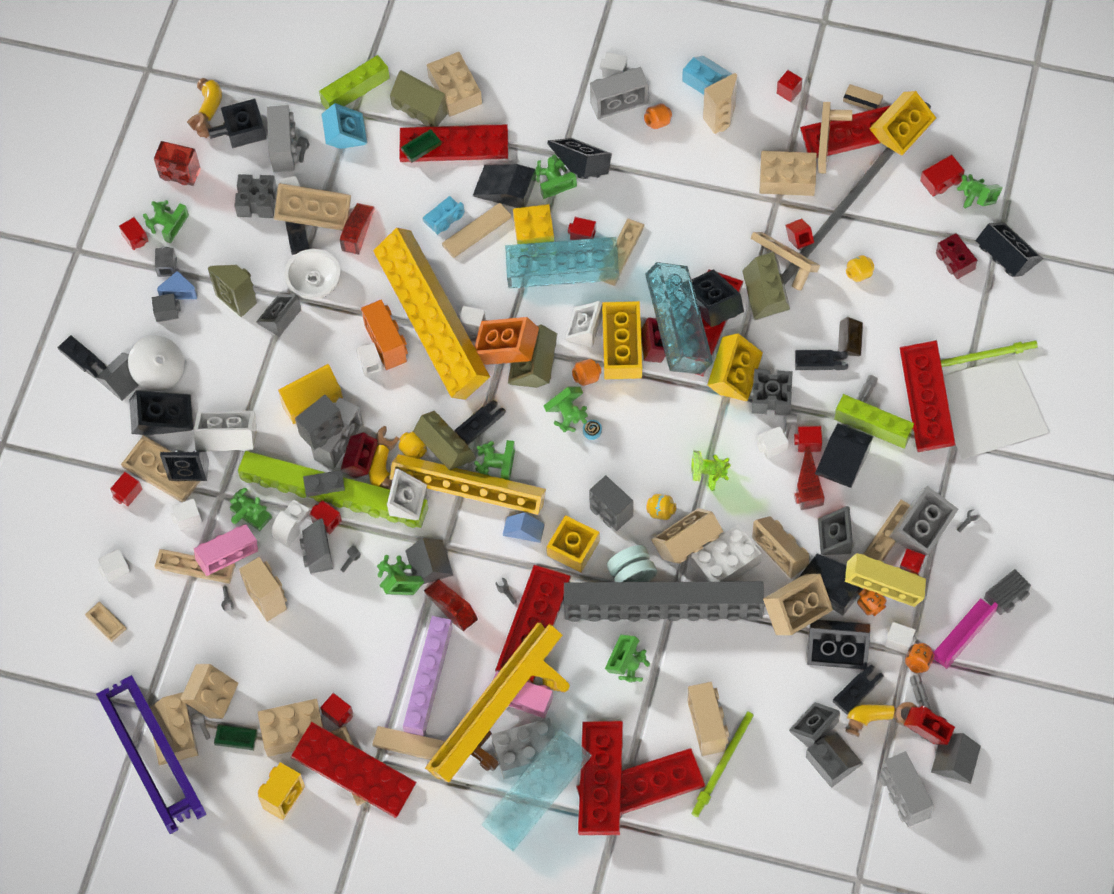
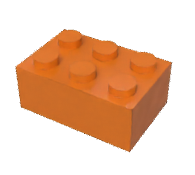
(384, 334)
(506, 340)

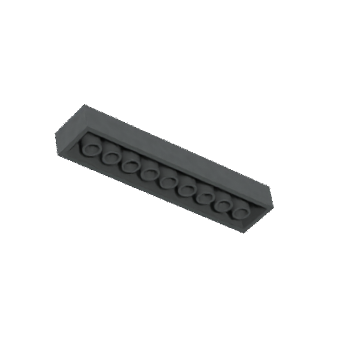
(663, 601)

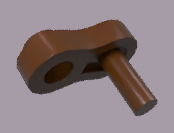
(486, 760)

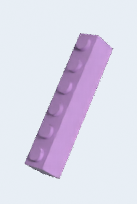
(428, 676)

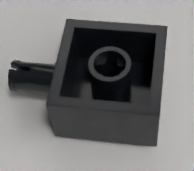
(241, 124)

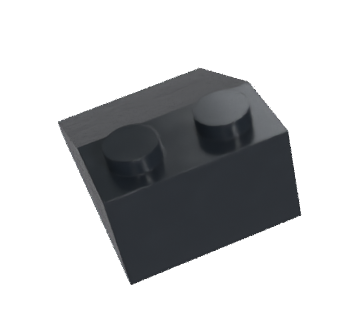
(581, 157)
(506, 184)
(716, 298)
(160, 413)
(844, 455)
(185, 465)
(833, 575)

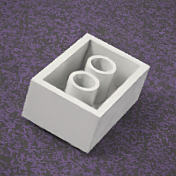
(225, 430)
(726, 557)

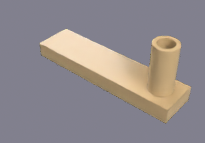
(827, 115)
(805, 264)

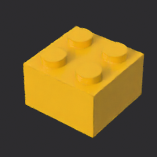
(533, 224)
(573, 543)
(280, 790)

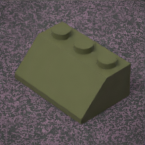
(418, 100)
(765, 286)
(233, 287)
(538, 370)
(443, 441)

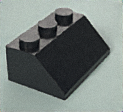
(1008, 249)
(838, 644)

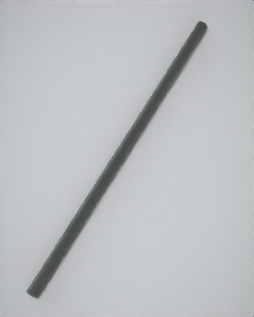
(841, 209)

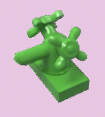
(556, 182)
(986, 194)
(171, 222)
(564, 403)
(496, 460)
(249, 510)
(397, 581)
(623, 658)

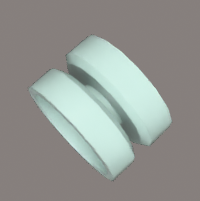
(632, 565)

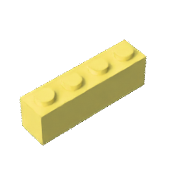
(885, 579)

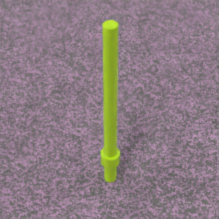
(1016, 348)
(704, 796)

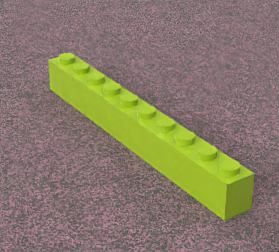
(289, 478)

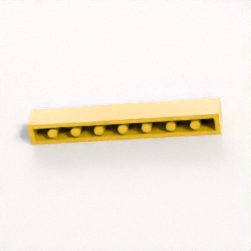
(472, 484)

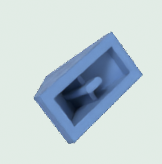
(179, 286)
(523, 527)

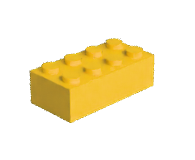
(622, 340)

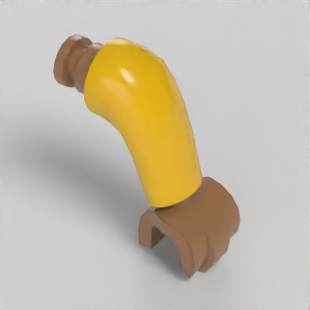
(212, 97)
(378, 473)
(864, 714)

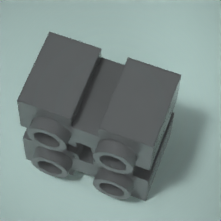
(255, 196)
(772, 392)

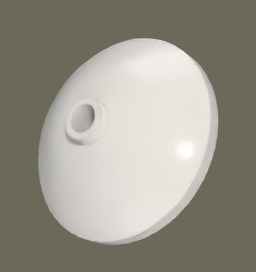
(308, 266)
(148, 371)

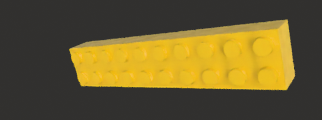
(431, 314)

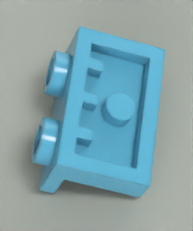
(444, 215)

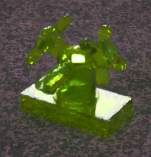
(714, 468)

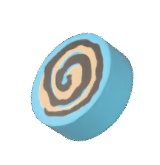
(592, 429)

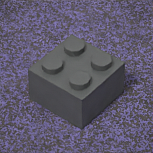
(319, 422)
(610, 503)

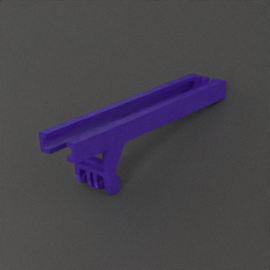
(166, 813)

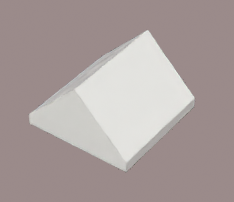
(584, 324)
(406, 496)

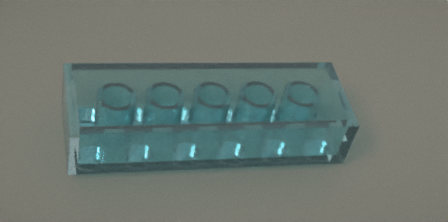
(562, 262)
(678, 318)
(536, 789)

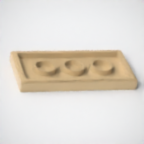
(312, 207)
(147, 464)

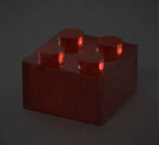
(177, 163)

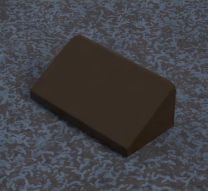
(850, 336)

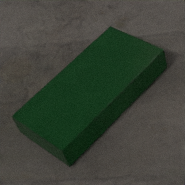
(421, 145)
(235, 737)

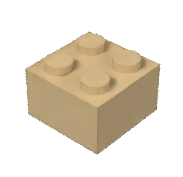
(209, 691)

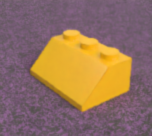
(903, 122)
(734, 367)
(307, 390)

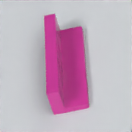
(964, 632)

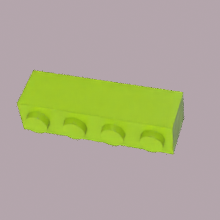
(355, 83)
(873, 421)

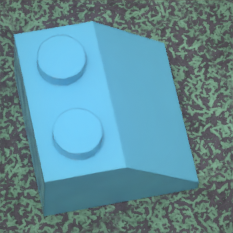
(702, 73)
(343, 127)

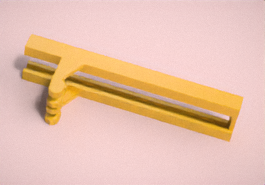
(523, 664)

